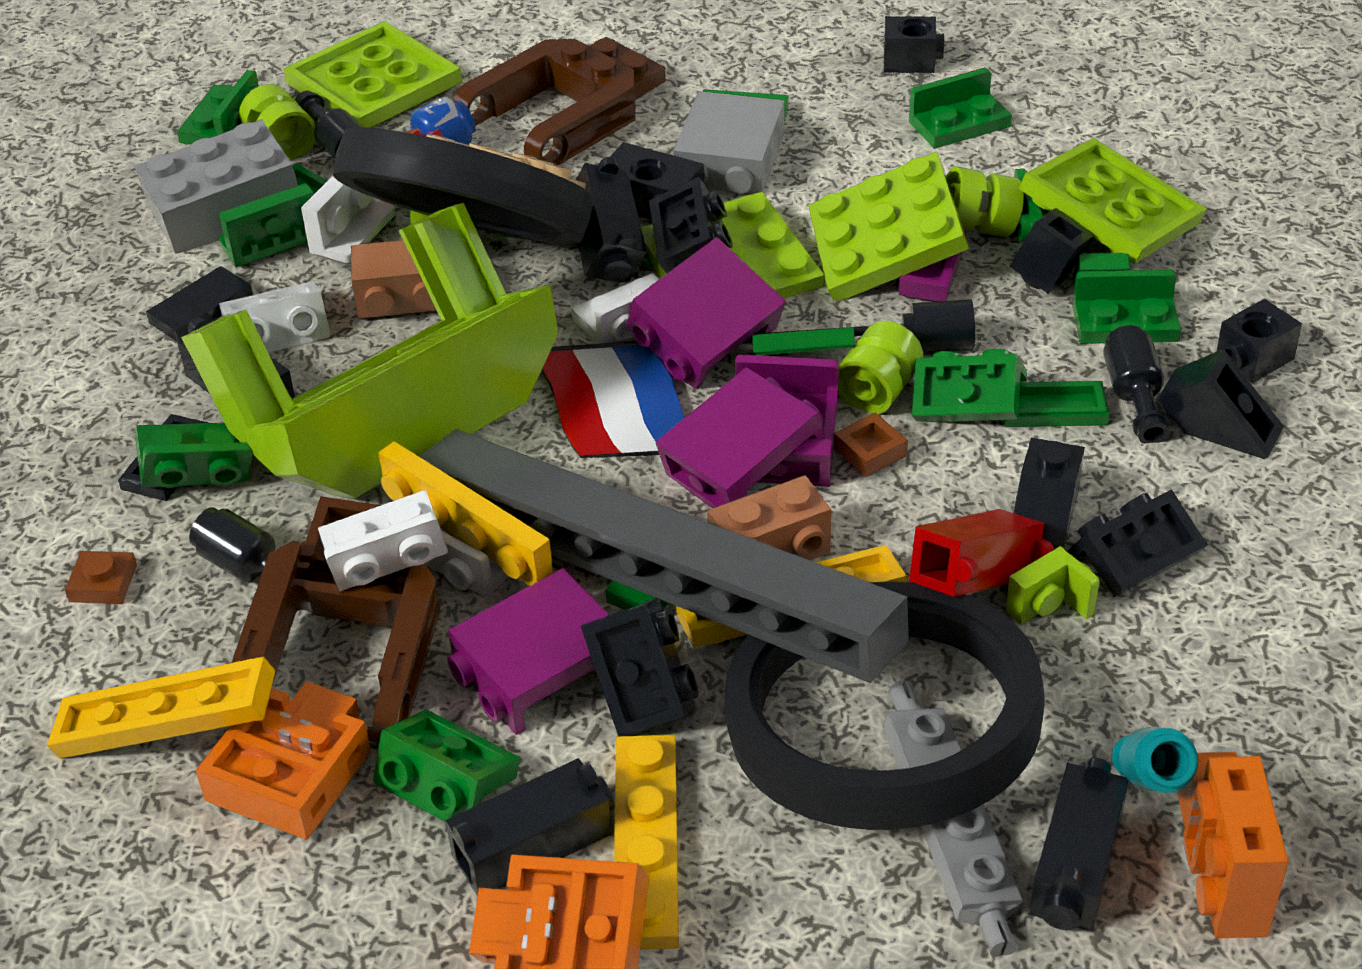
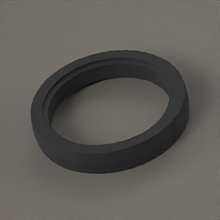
(437, 174)
(907, 795)

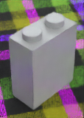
(733, 139)

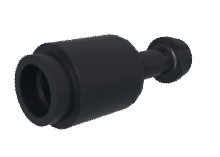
(328, 124)
(1140, 380)
(231, 543)

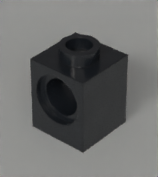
(911, 44)
(1051, 251)
(1260, 339)

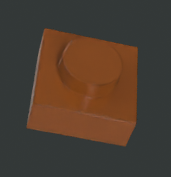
(870, 444)
(101, 577)

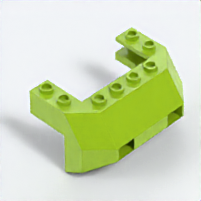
(413, 393)

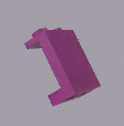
(703, 312)
(806, 380)
(737, 438)
(524, 647)

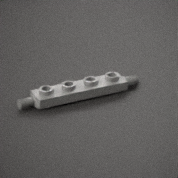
(964, 846)

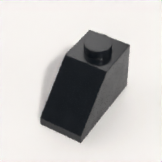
(1220, 406)
(1050, 487)

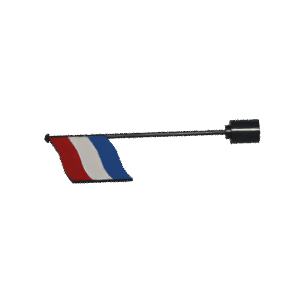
(623, 399)

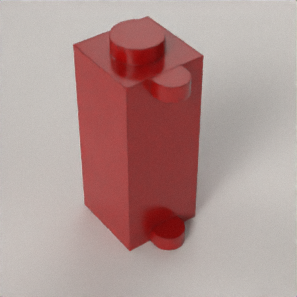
(975, 551)

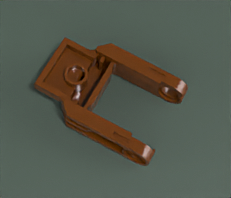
(597, 76)
(300, 579)

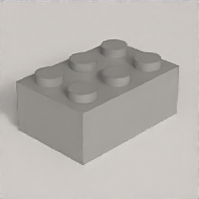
(211, 176)

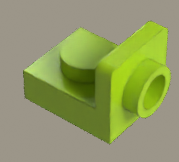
(1048, 582)

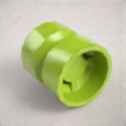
(282, 116)
(988, 202)
(878, 367)

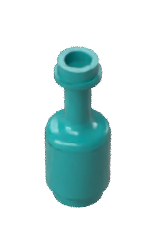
(1156, 759)

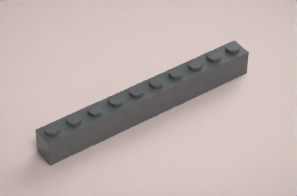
(687, 559)

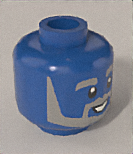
(448, 116)

